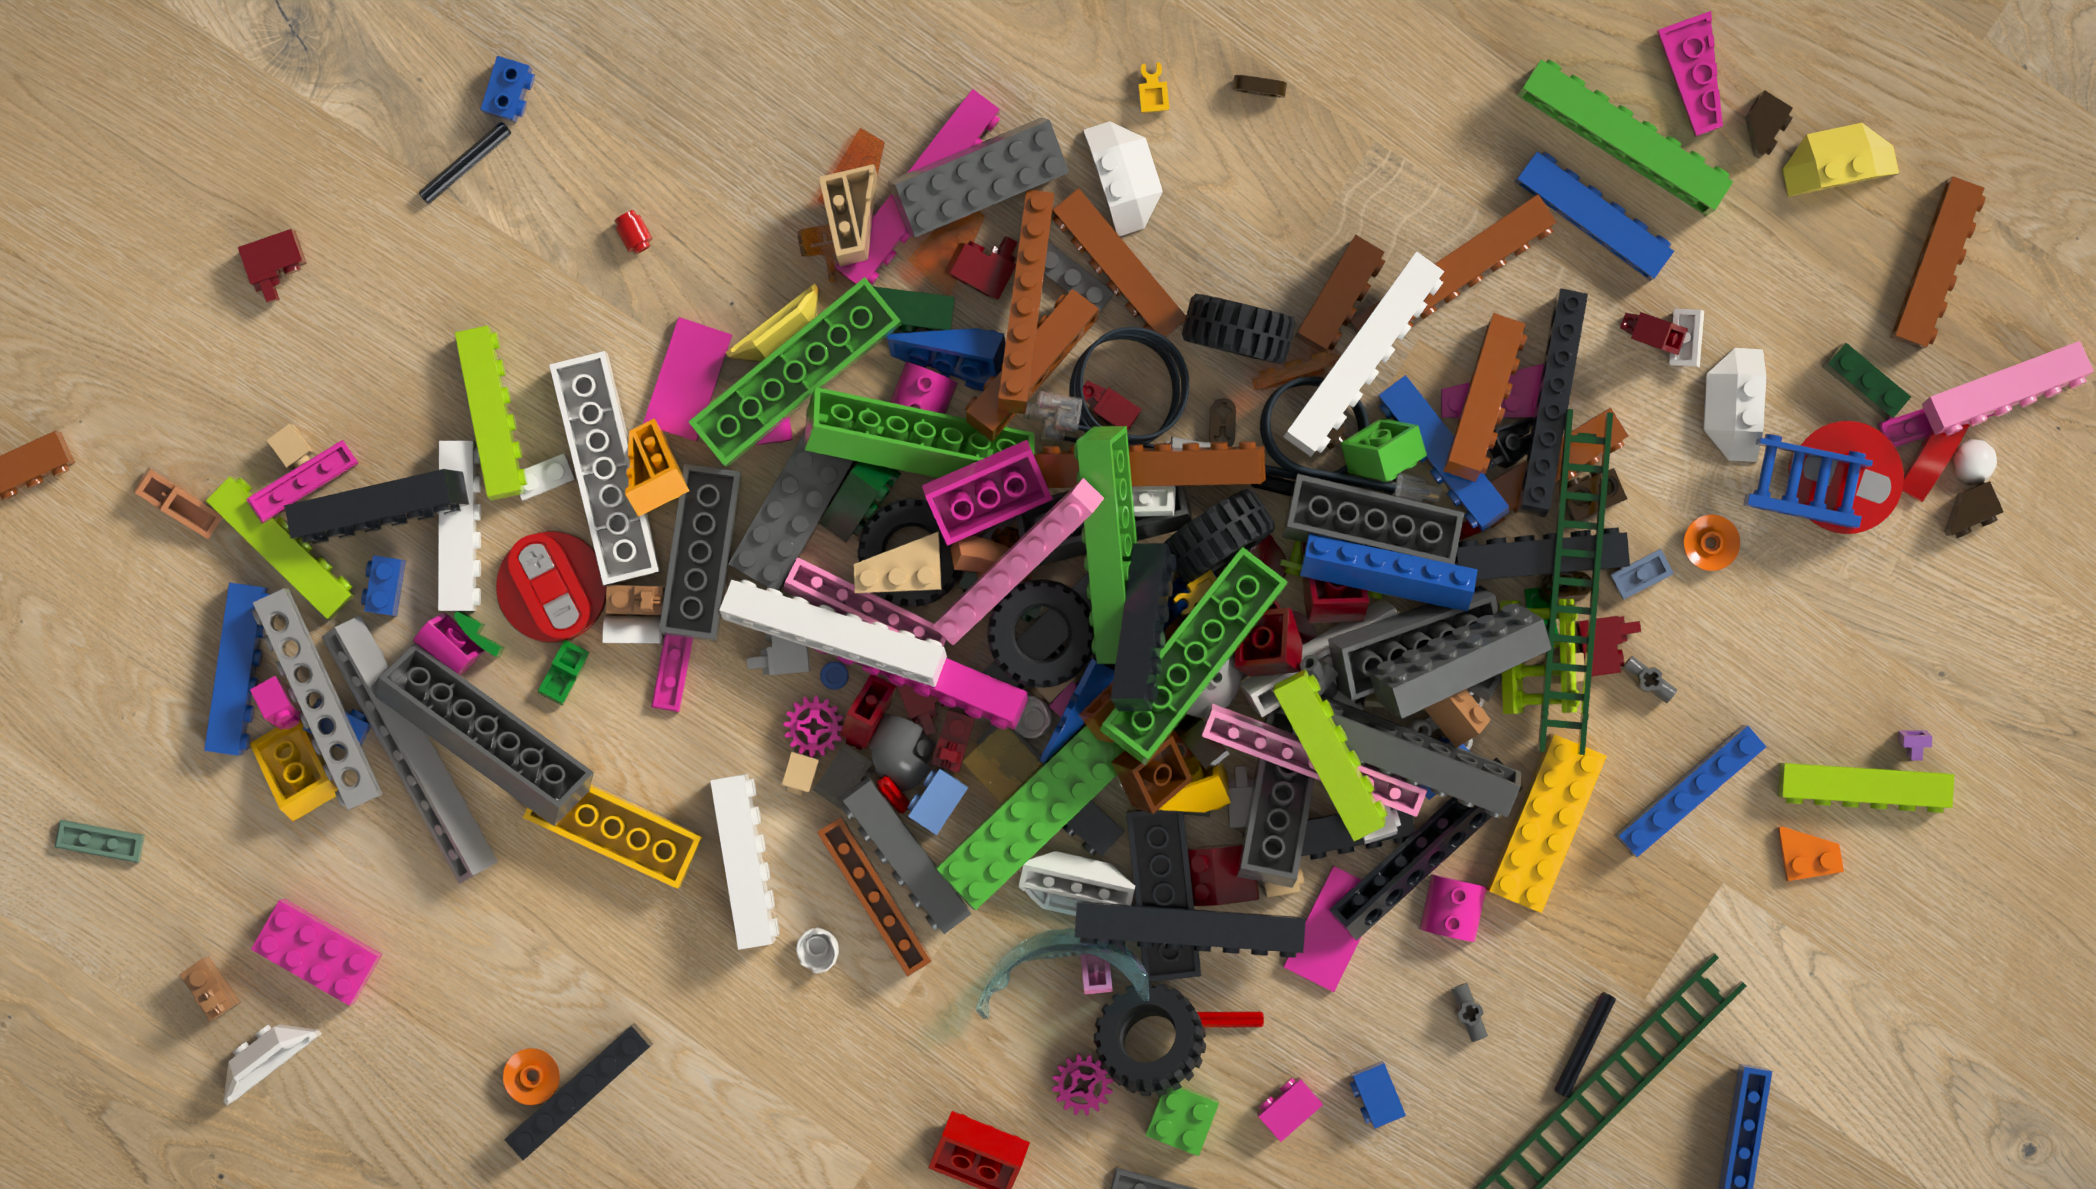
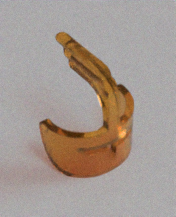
(814, 235)

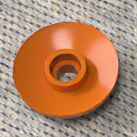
(1725, 537)
(521, 1087)

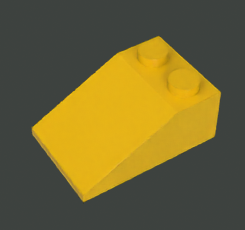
(293, 770)
(1204, 792)

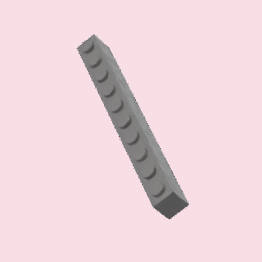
(410, 754)

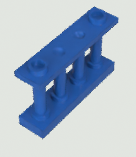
(1789, 503)

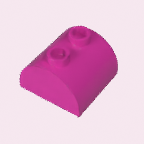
(923, 389)
(448, 643)
(1453, 908)

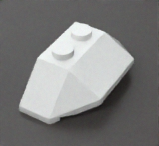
(1124, 175)
(1736, 404)
(1063, 879)
(264, 1056)

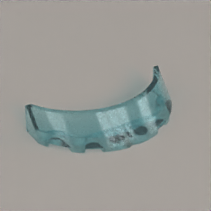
(1062, 944)

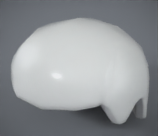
(1974, 461)
(1035, 719)
(817, 950)

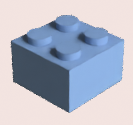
(937, 801)

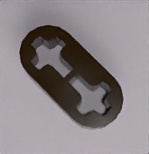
(1259, 86)
(1230, 421)
(1566, 591)

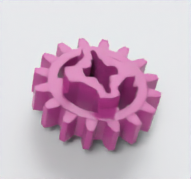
(815, 712)
(1089, 1095)

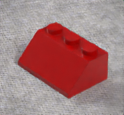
(978, 1153)

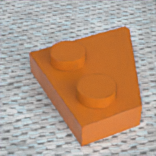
(1808, 855)

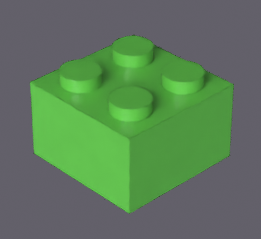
(1383, 449)
(1182, 1119)

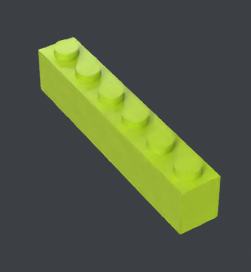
(490, 412)
(287, 555)
(1329, 754)
(1866, 785)

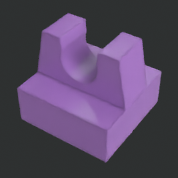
(1915, 742)

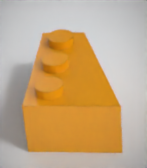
(652, 469)

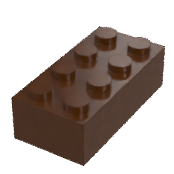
(1340, 293)

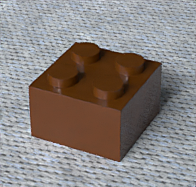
(1157, 781)

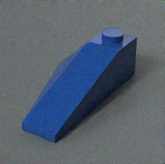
(963, 353)
(1092, 683)

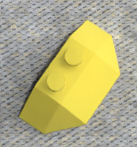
(1838, 159)
(778, 328)

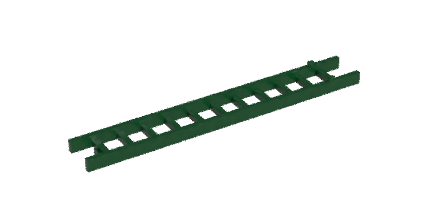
(1594, 583)
(1596, 1075)

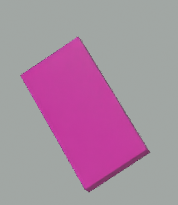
(687, 377)
(1326, 942)

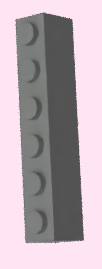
(905, 854)

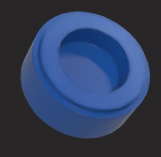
(834, 675)

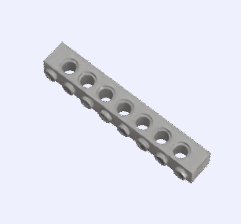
(283, 604)

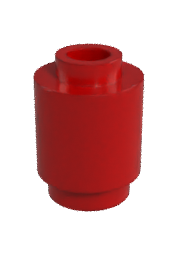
(633, 232)

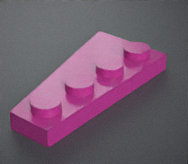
(1692, 63)
(1520, 402)

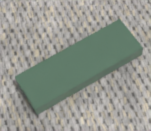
(99, 841)

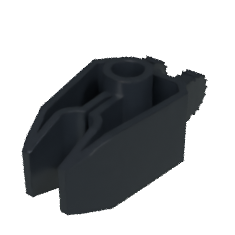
(1509, 446)

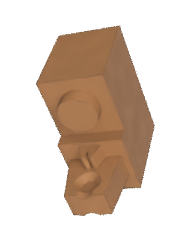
(634, 600)
(209, 988)

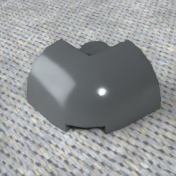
(901, 751)

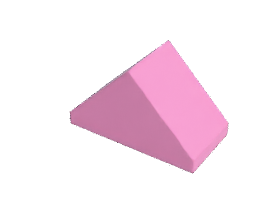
(1096, 974)

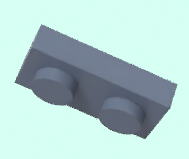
(1641, 574)

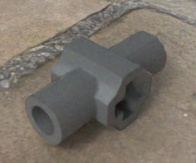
(1323, 673)
(1661, 688)
(1475, 1025)

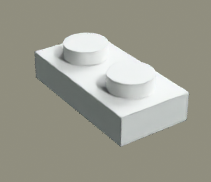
(1691, 348)
(547, 476)
(1154, 500)

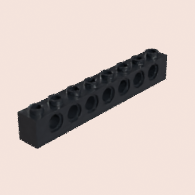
(1552, 403)
(1408, 865)

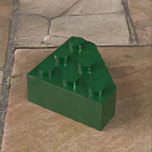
(858, 499)

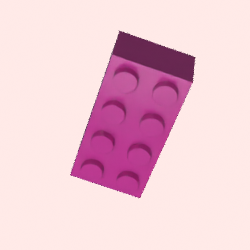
(987, 492)
(316, 951)

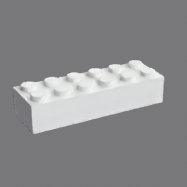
(743, 861)

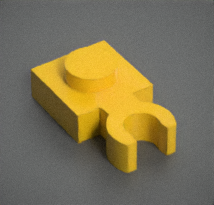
(1153, 93)
(1197, 591)

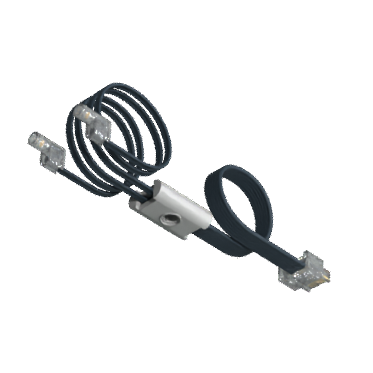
(1070, 413)

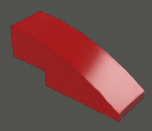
(1930, 462)

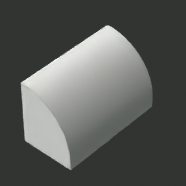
(632, 629)

